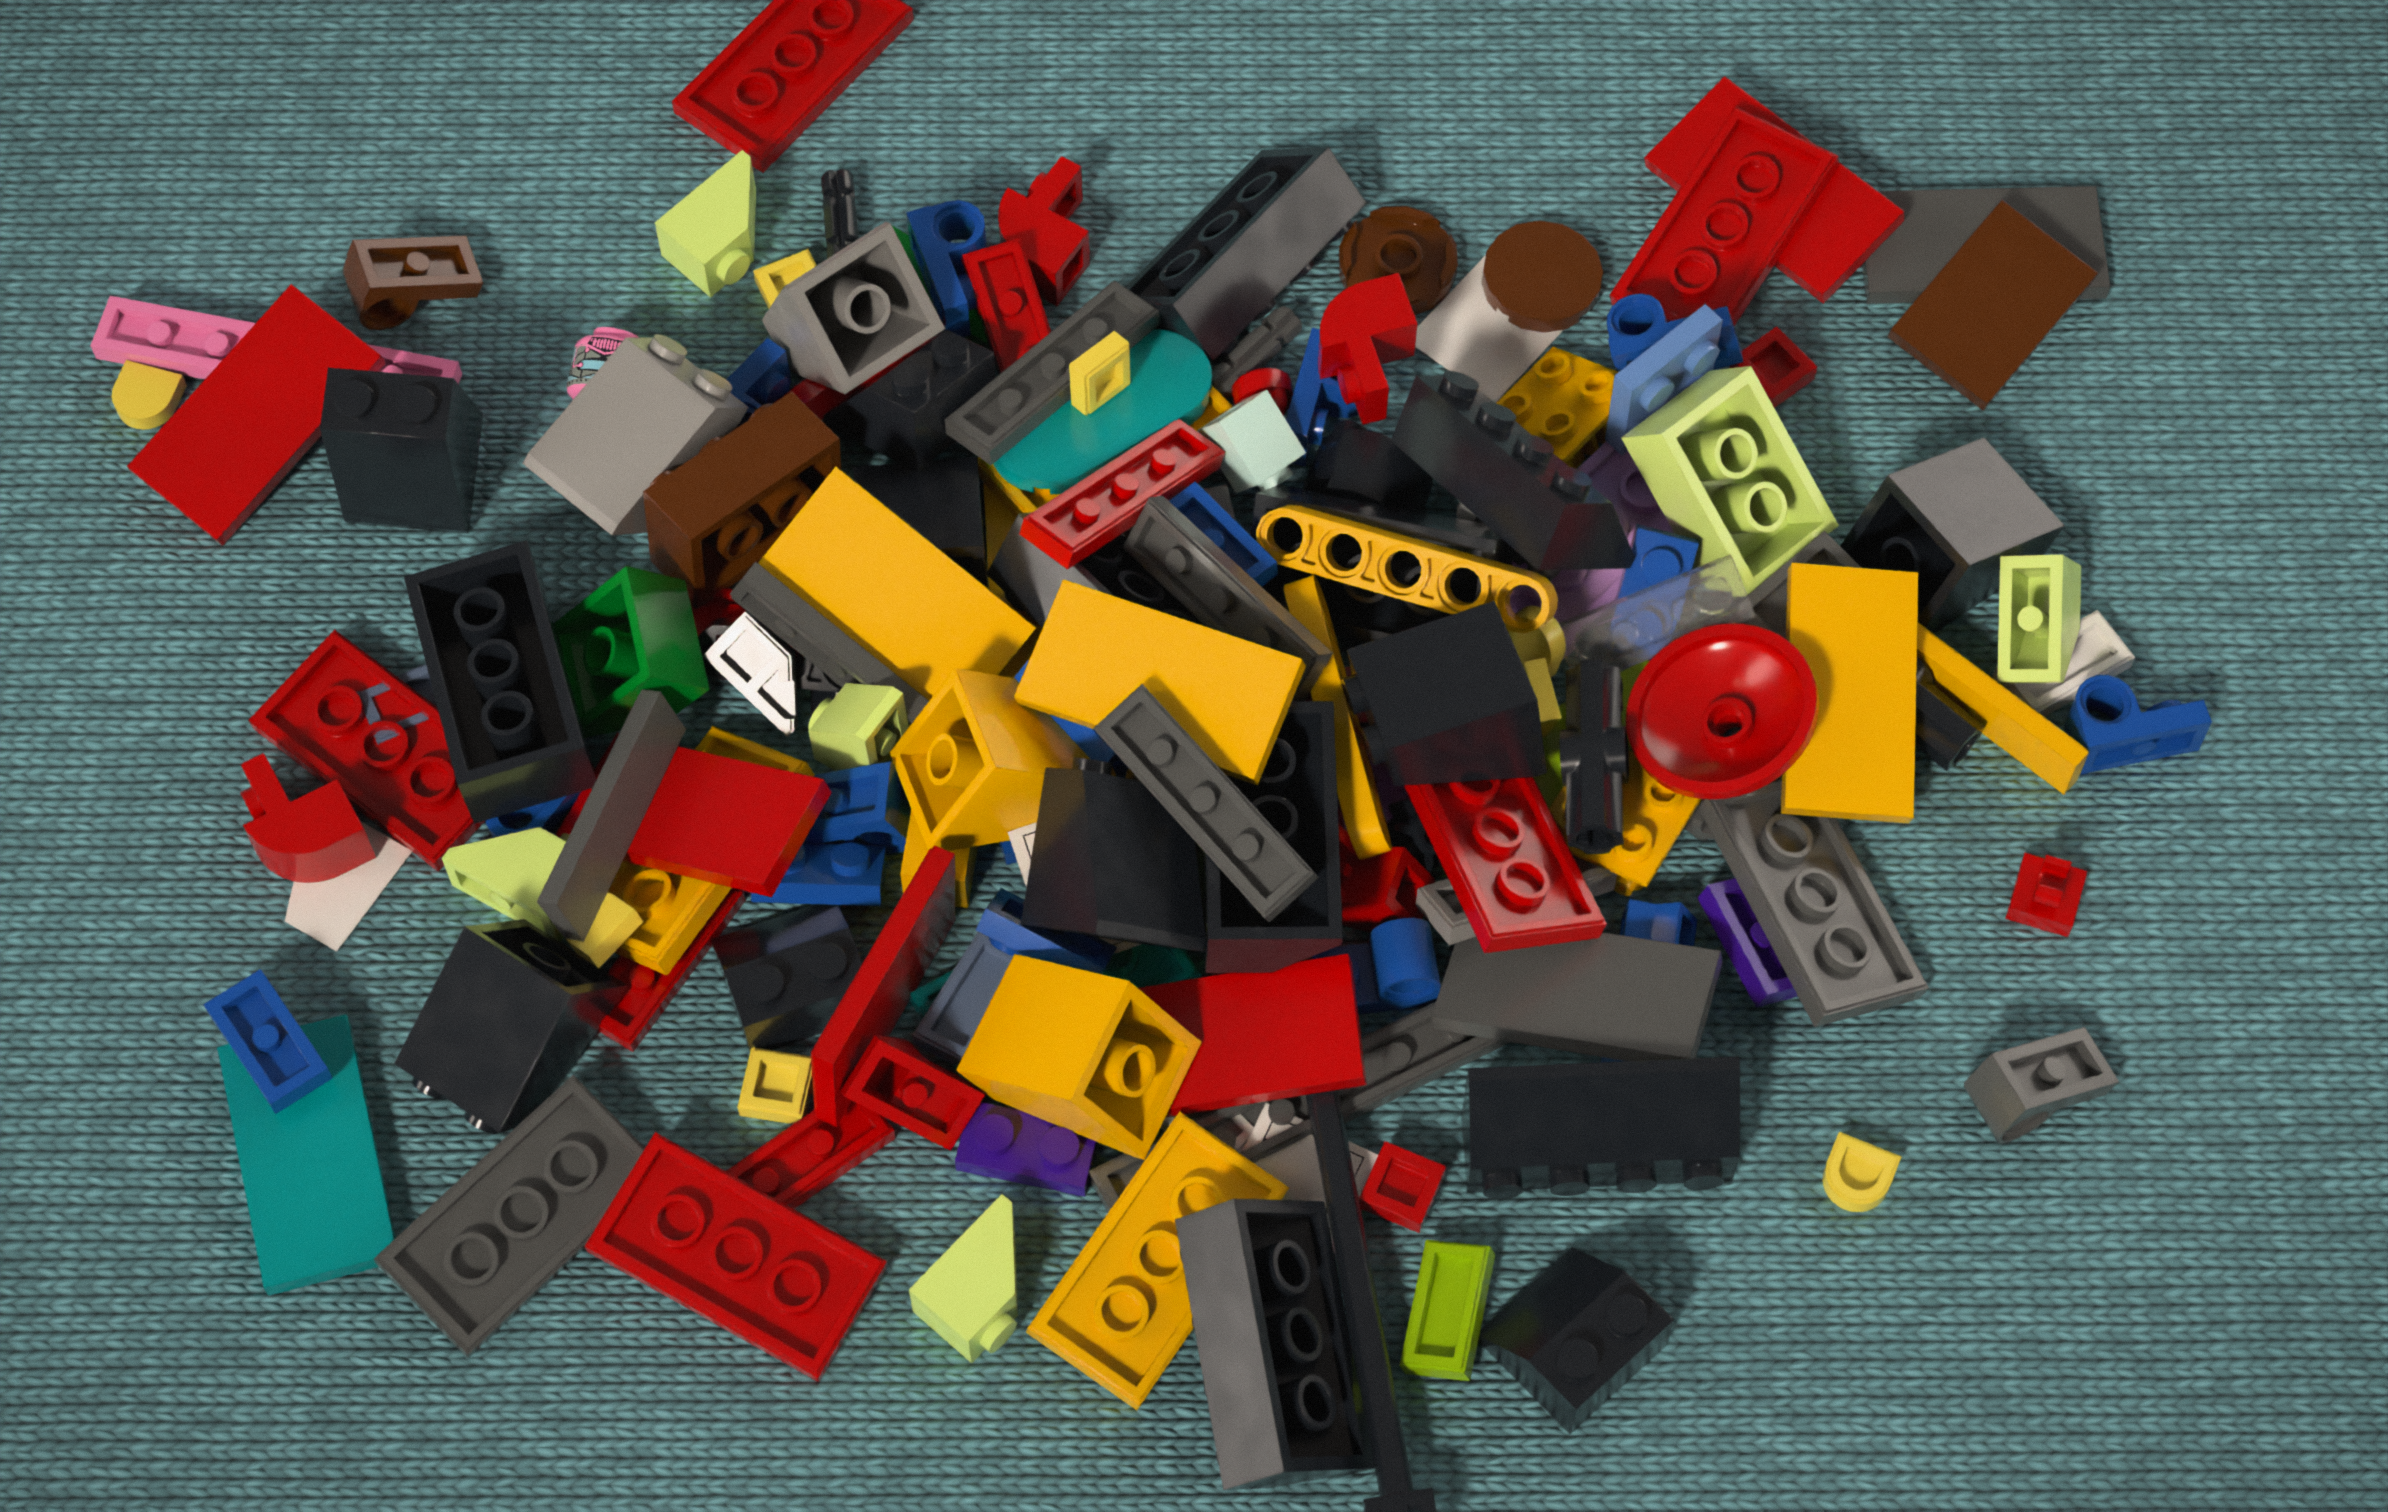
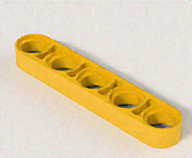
(1375, 572)
(1354, 774)

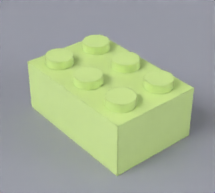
(1730, 475)

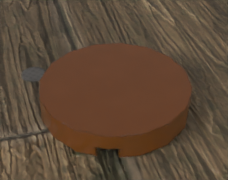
(1402, 243)
(1542, 276)

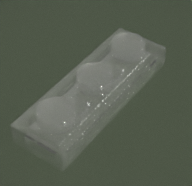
(1651, 618)

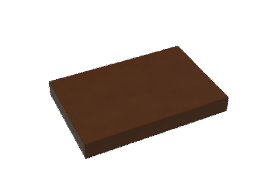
(1992, 305)

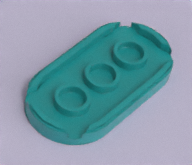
(1167, 384)

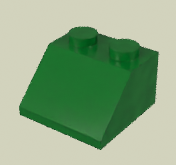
(631, 639)

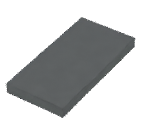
(1944, 219)
(1814, 906)
(1583, 996)
(514, 1217)

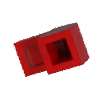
(1053, 244)
(1360, 332)
(302, 838)
(1378, 886)

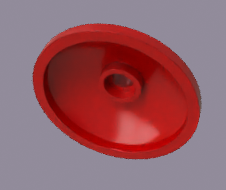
(1716, 683)

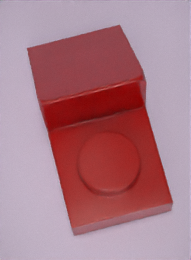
(912, 1091)

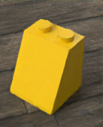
(978, 761)
(1080, 1053)

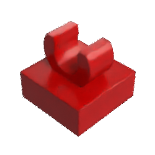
(2046, 894)

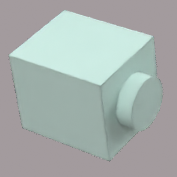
(1255, 443)

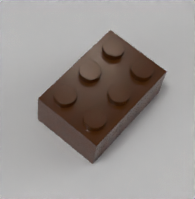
(737, 496)

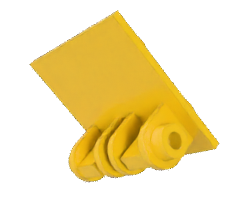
(1564, 403)
(1651, 827)

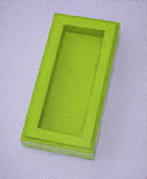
(1447, 1310)

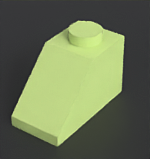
(713, 227)
(2037, 617)
(858, 726)
(508, 873)
(973, 1285)

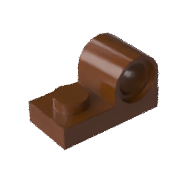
(395, 273)

